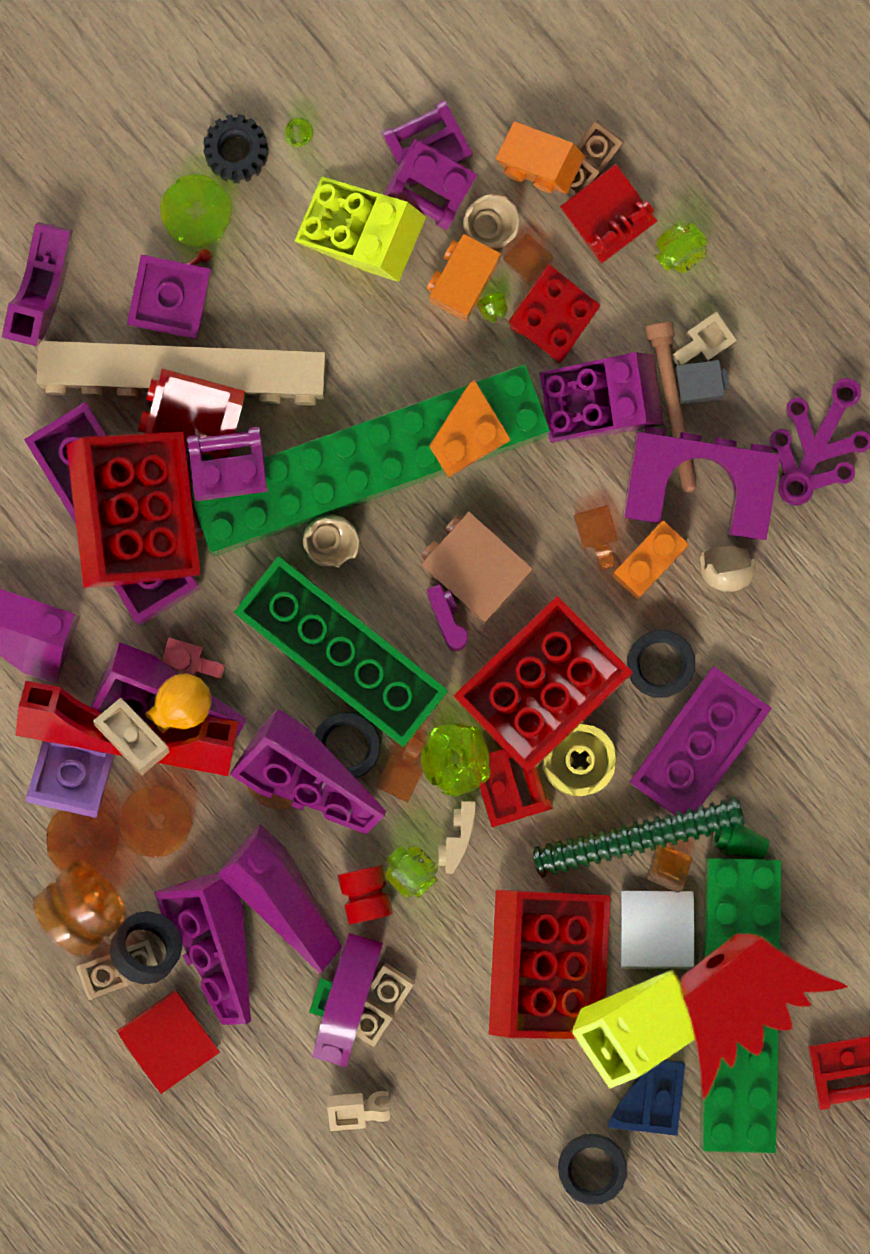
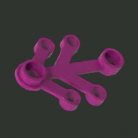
(817, 448)

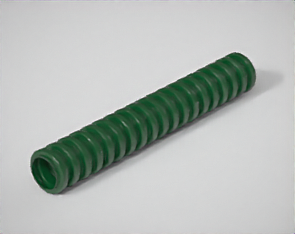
(638, 837)

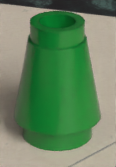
(741, 843)

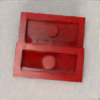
(168, 1041)

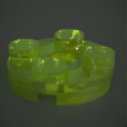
(209, 226)
(473, 759)

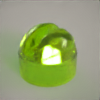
(305, 132)
(493, 306)

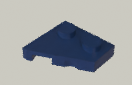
(652, 1101)

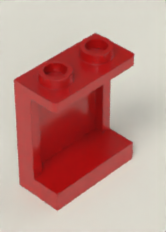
(192, 407)

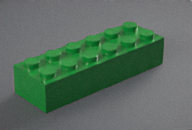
(341, 652)

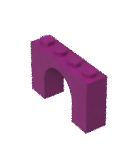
(750, 471)

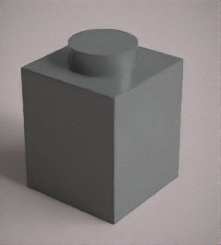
(701, 382)

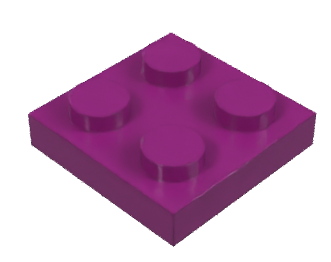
(169, 296)

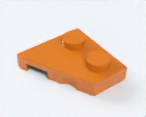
(468, 432)

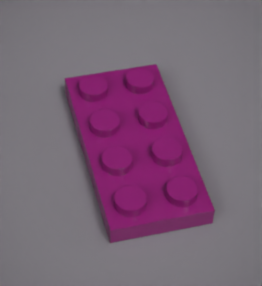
(700, 744)

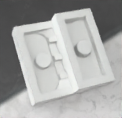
(657, 930)

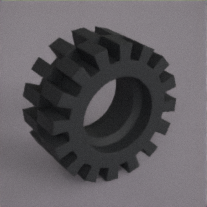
(235, 127)

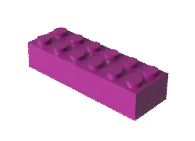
(50, 450)

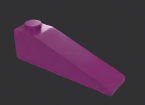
(35, 635)
(136, 680)
(296, 765)
(273, 887)
(214, 937)

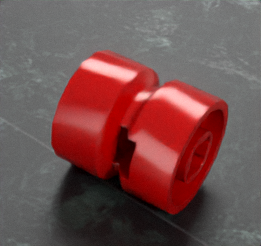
(365, 894)

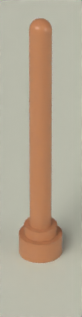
(661, 338)

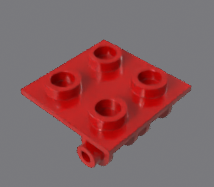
(609, 213)
(554, 313)

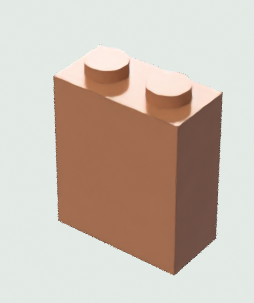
(475, 566)

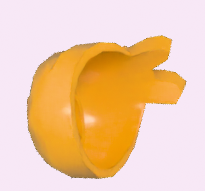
(180, 703)

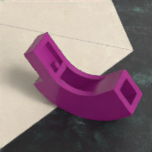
(40, 290)
(347, 999)

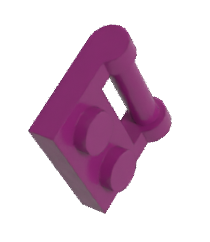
(447, 141)
(436, 173)
(228, 475)
(443, 608)

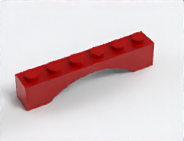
(59, 718)

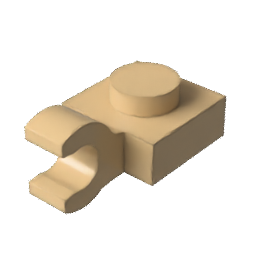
(706, 339)
(352, 1112)

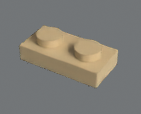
(131, 736)

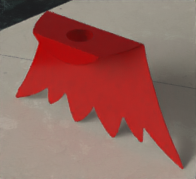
(738, 993)

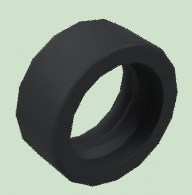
(686, 654)
(365, 726)
(160, 927)
(595, 1196)

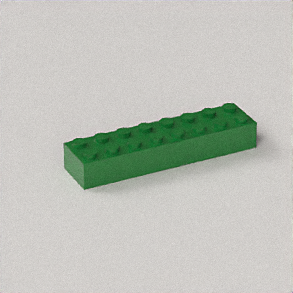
(742, 1102)

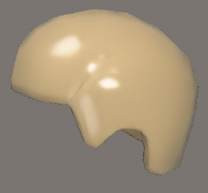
(492, 221)
(330, 540)
(727, 568)

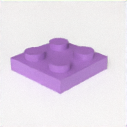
(70, 778)

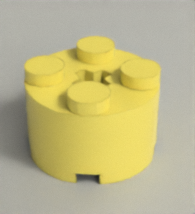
(600, 762)

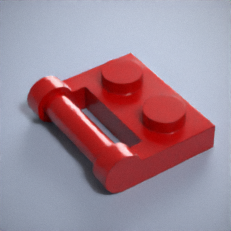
(501, 792)
(837, 1061)

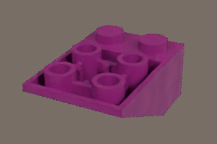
(602, 397)

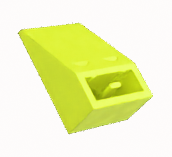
(361, 228)
(635, 1028)

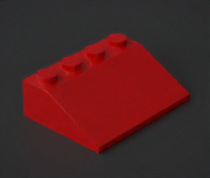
(133, 508)
(542, 684)
(546, 961)

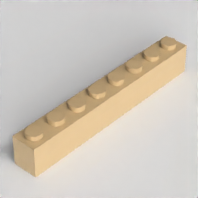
(131, 368)

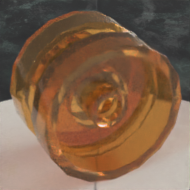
(79, 909)

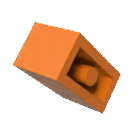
(539, 158)
(464, 276)
(650, 560)

